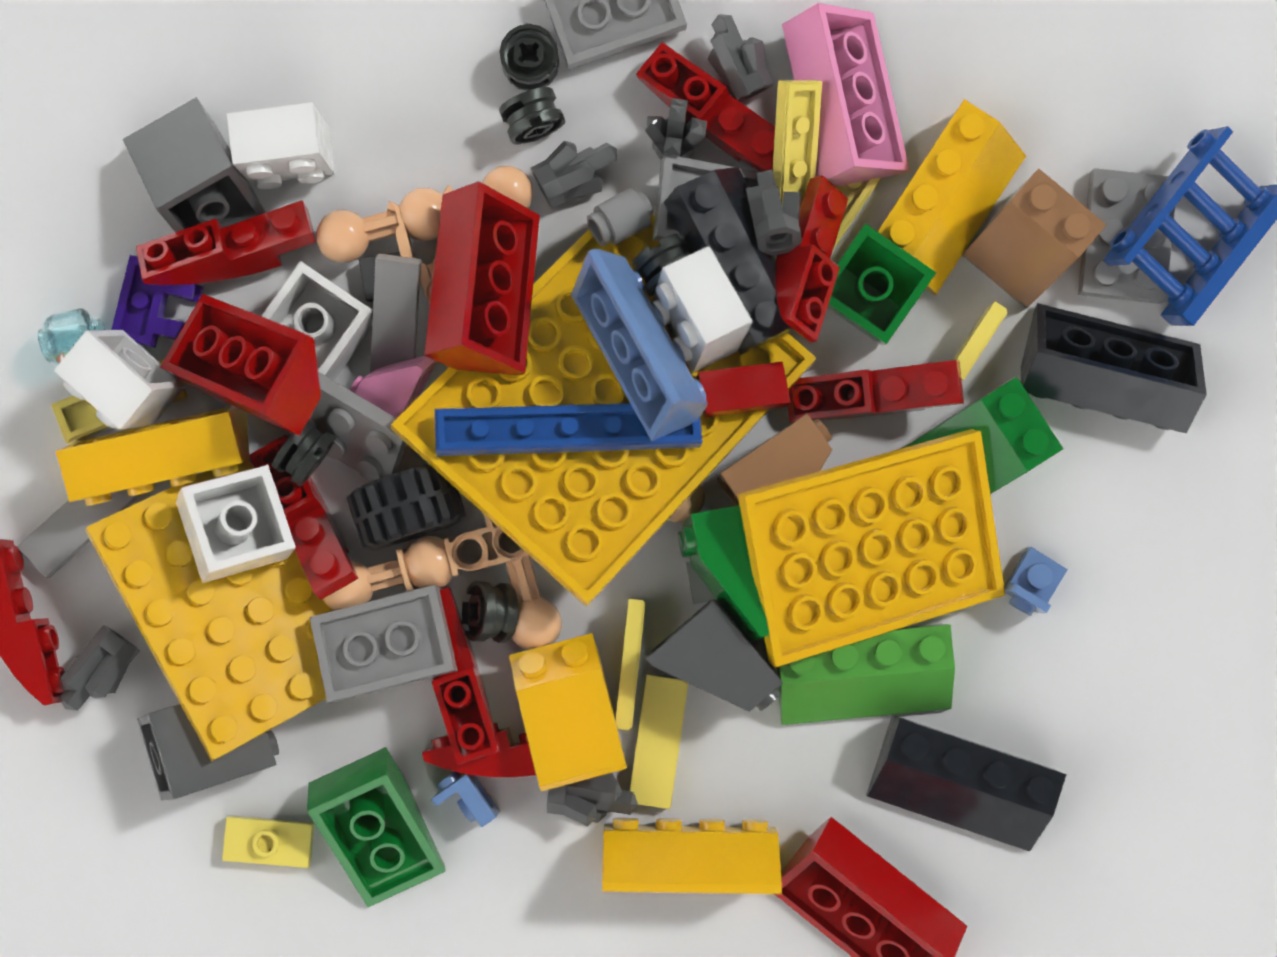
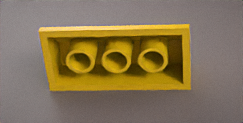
(953, 191)
(155, 454)
(691, 857)

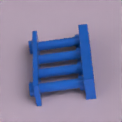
(1236, 235)

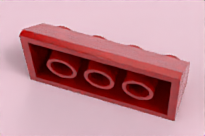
(482, 282)
(247, 363)
(865, 900)

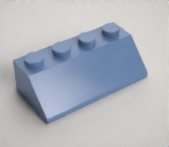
(637, 344)

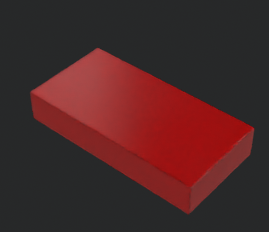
(744, 389)

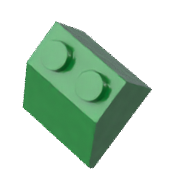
(877, 285)

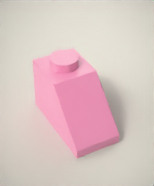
(395, 385)

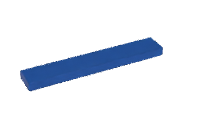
(550, 430)

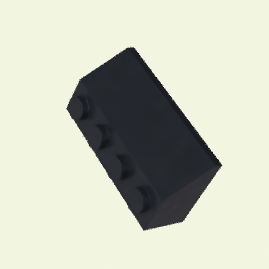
(717, 215)
(1113, 369)
(965, 783)

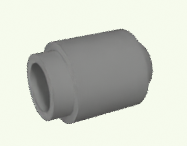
(620, 217)

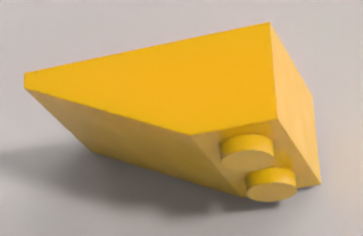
(567, 712)

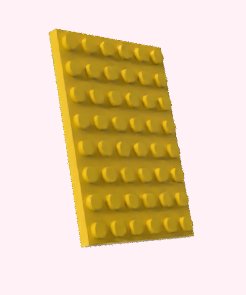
(586, 508)

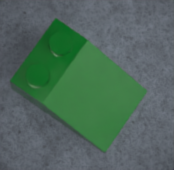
(1011, 432)
(721, 559)
(374, 827)

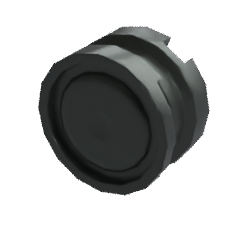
(529, 57)
(531, 115)
(651, 261)
(305, 459)
(490, 612)

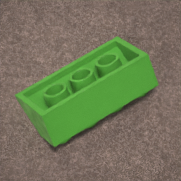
(872, 677)

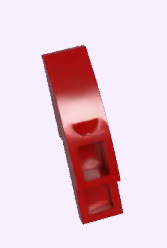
(729, 122)
(218, 254)
(807, 273)
(877, 391)
(312, 527)
(26, 643)
(463, 695)
(510, 762)

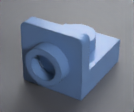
(1034, 582)
(474, 800)

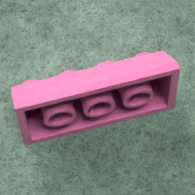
(857, 110)

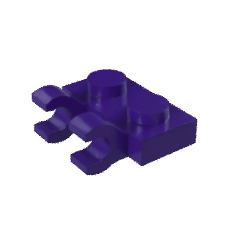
(143, 307)

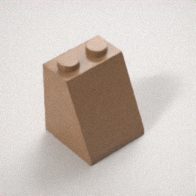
(1034, 238)
(788, 455)

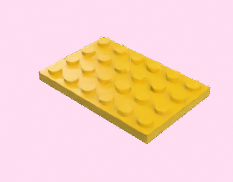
(872, 545)
(228, 646)

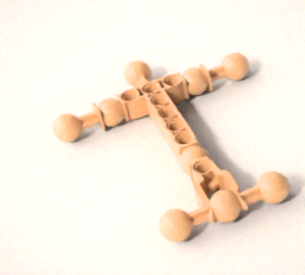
(432, 560)

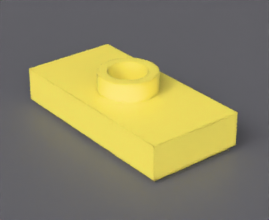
(268, 841)

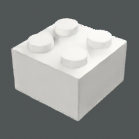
(281, 145)
(701, 309)
(325, 313)
(118, 379)
(235, 523)

